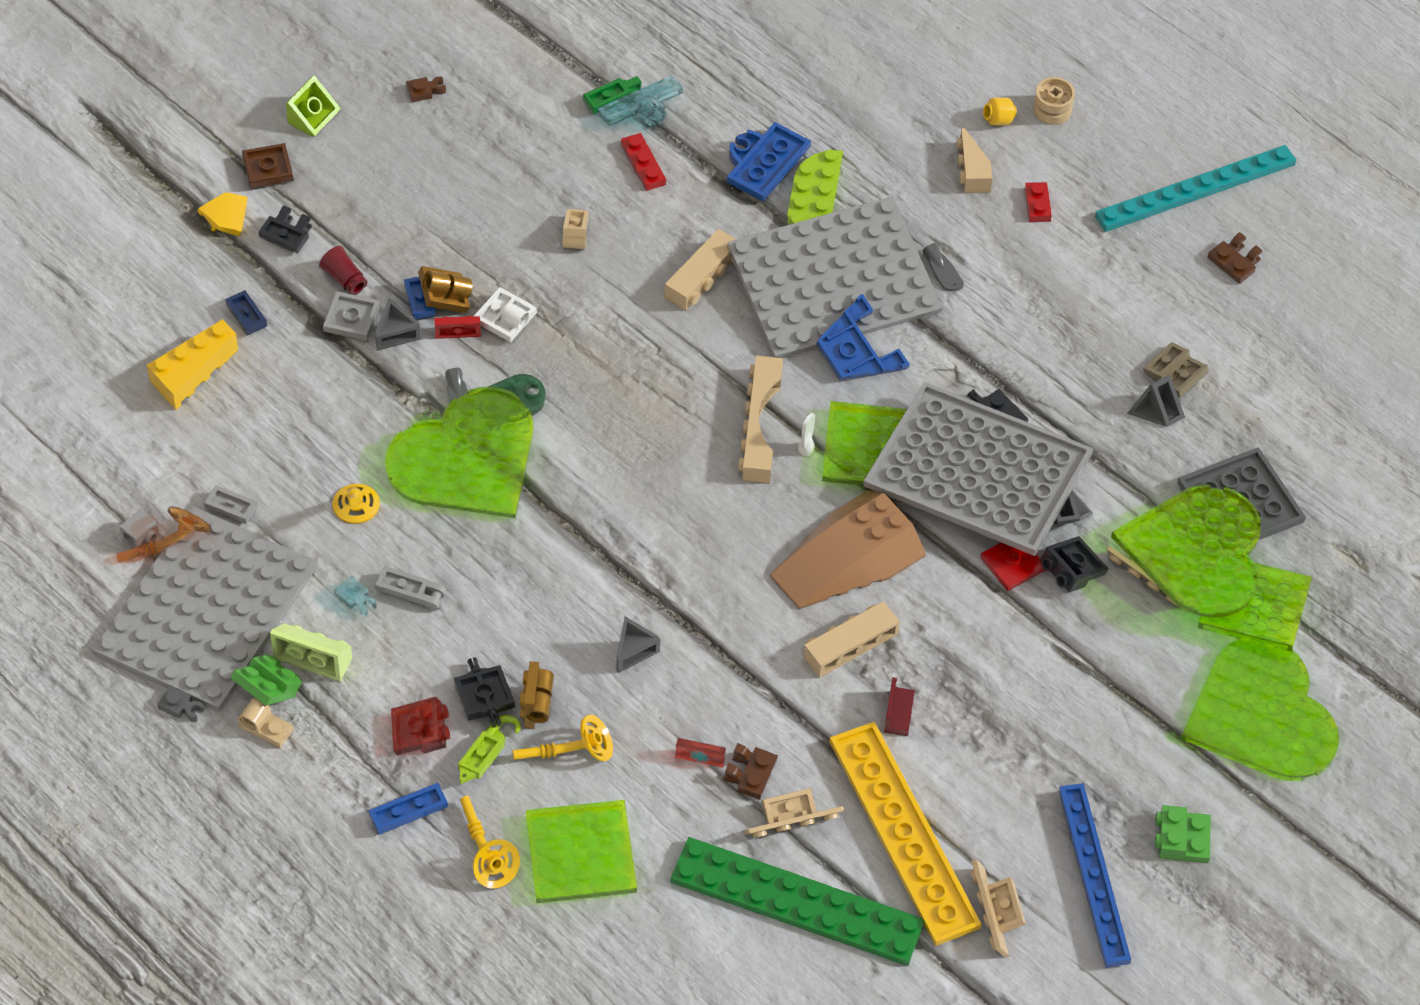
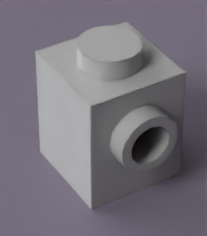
(139, 529)

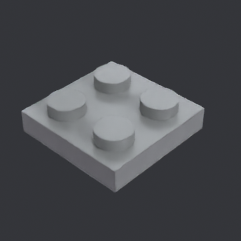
(351, 316)

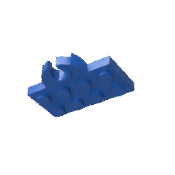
(765, 159)

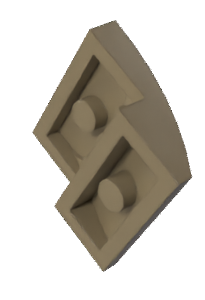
(1179, 365)

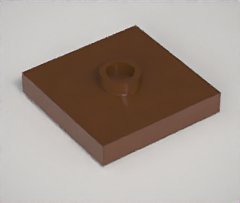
(267, 165)

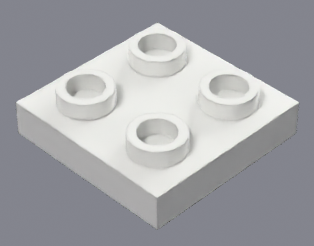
(505, 314)

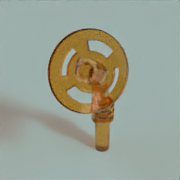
(187, 523)

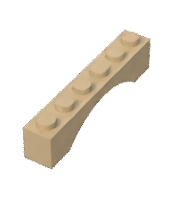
(758, 455)

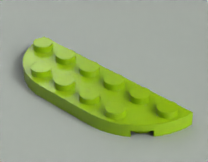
(815, 186)

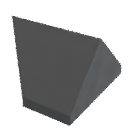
(396, 327)
(1159, 403)
(1073, 510)
(635, 645)

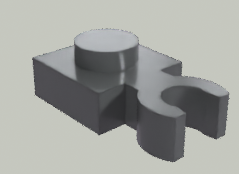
(178, 702)

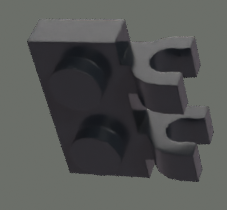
(282, 233)

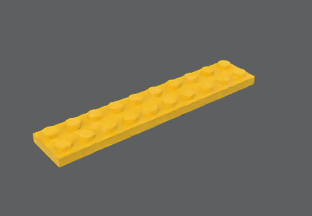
(905, 834)

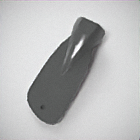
(943, 269)
(456, 385)

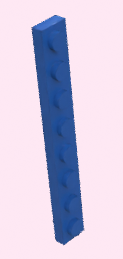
(1094, 875)

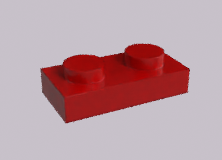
(1038, 202)
(457, 327)

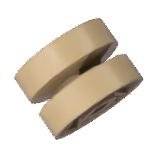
(1054, 100)

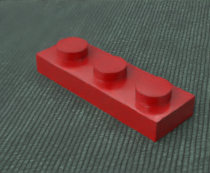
(643, 161)

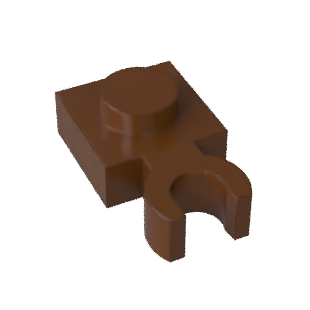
(422, 89)

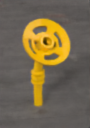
(356, 503)
(588, 742)
(489, 857)

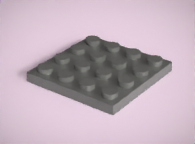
(1258, 482)

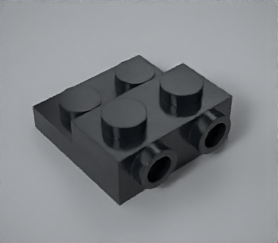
(1072, 563)

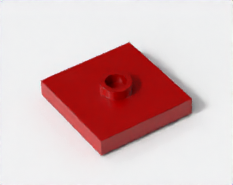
(1011, 565)

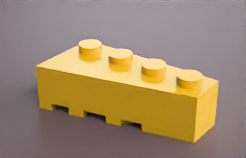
(192, 362)

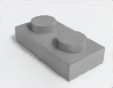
(230, 504)

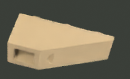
(975, 165)

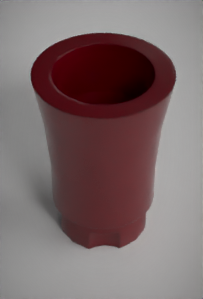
(343, 270)

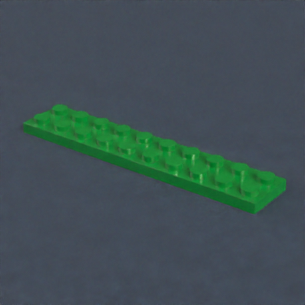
(798, 901)

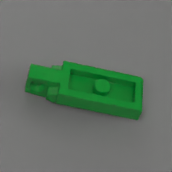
(610, 92)

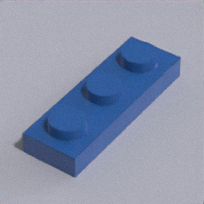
(408, 808)

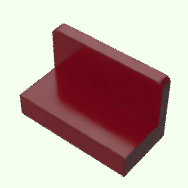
(899, 710)

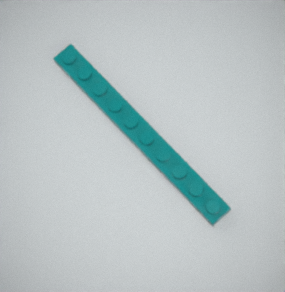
(1195, 188)

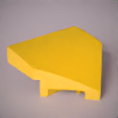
(225, 213)

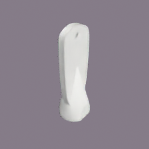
(806, 444)

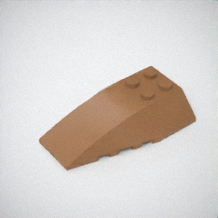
(850, 550)

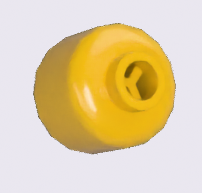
(999, 111)

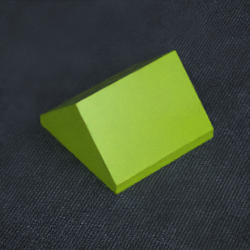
(311, 107)

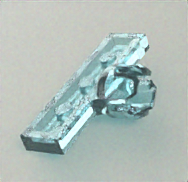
(643, 103)

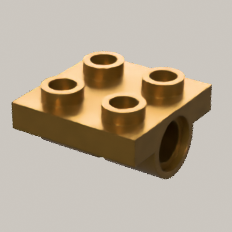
(445, 289)
(536, 695)

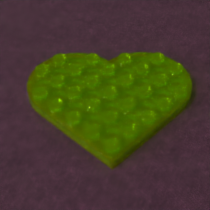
(467, 458)
(1198, 549)
(1261, 713)

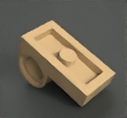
(575, 229)
(261, 722)

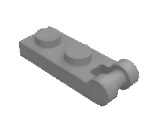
(410, 587)

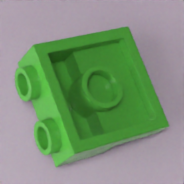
(267, 680)
(1183, 834)

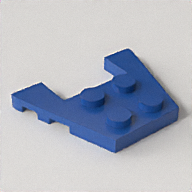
(850, 351)

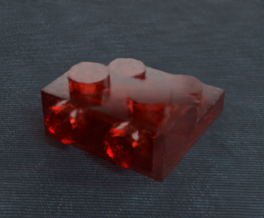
(420, 726)

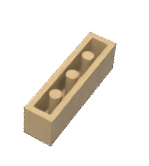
(700, 271)
(851, 639)

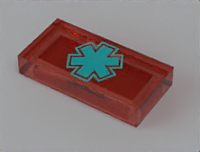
(700, 752)

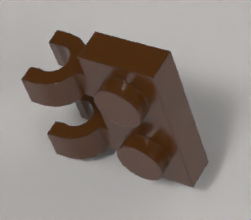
(1232, 262)
(757, 773)

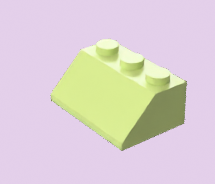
(311, 651)

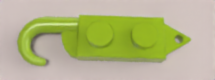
(485, 750)

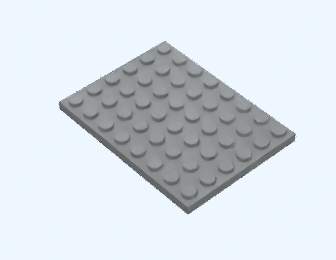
(817, 268)
(978, 468)
(206, 610)

